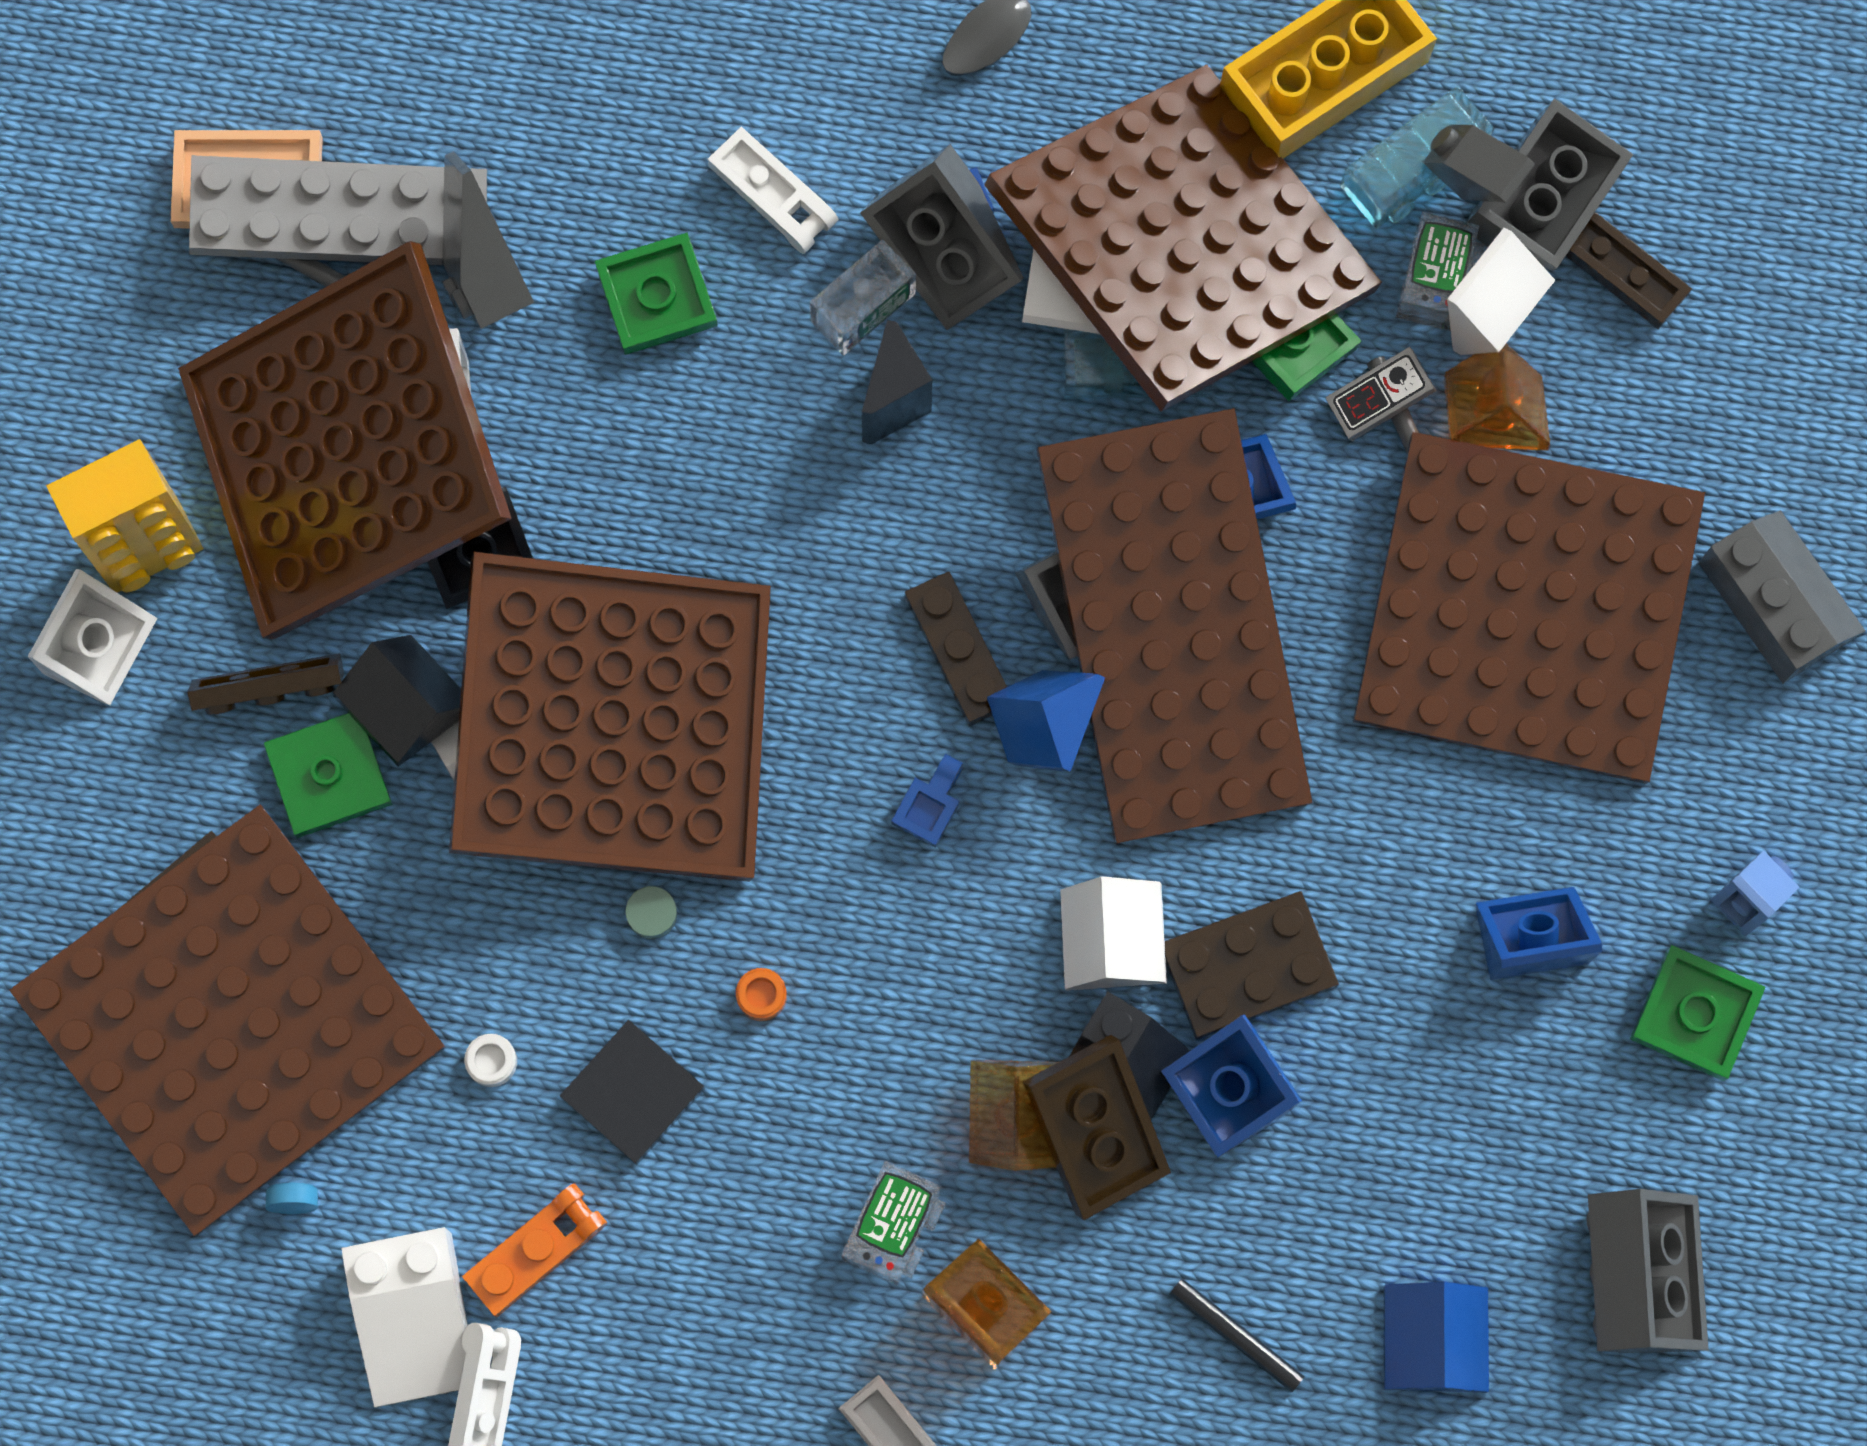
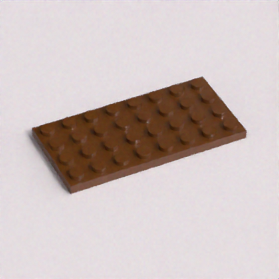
(1179, 622)

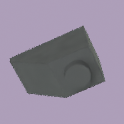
(1477, 164)

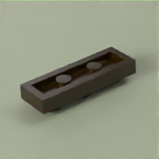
(1628, 271)
(956, 645)
(266, 684)

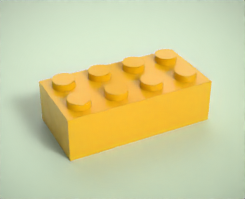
(1325, 68)
(125, 517)

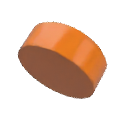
(761, 994)

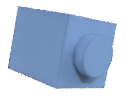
(1756, 892)

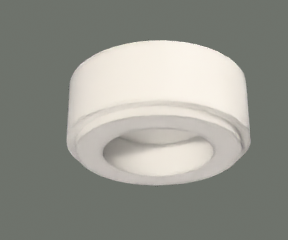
(490, 1060)

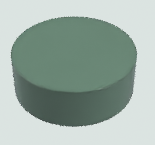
(651, 912)

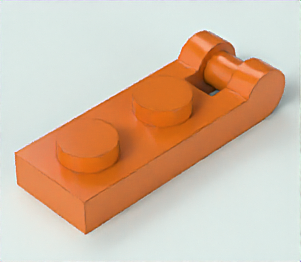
(533, 1251)

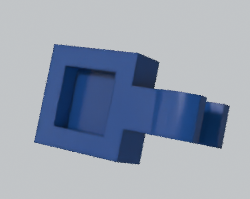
(928, 807)

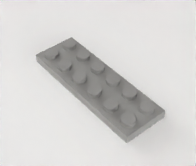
(315, 208)

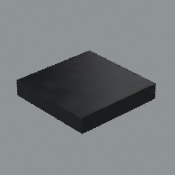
(632, 1092)

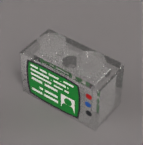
(1437, 263)
(863, 297)
(893, 1223)

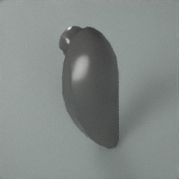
(986, 35)

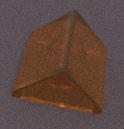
(1497, 402)
(1002, 1120)
(986, 1303)

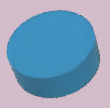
(291, 1198)

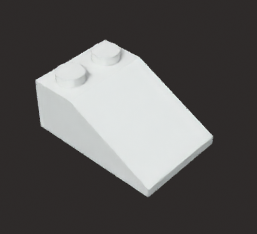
(408, 1314)

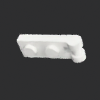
(771, 189)
(483, 1390)

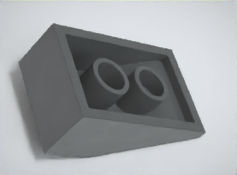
(946, 236)
(475, 255)

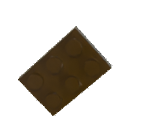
(1249, 964)
(1097, 1127)

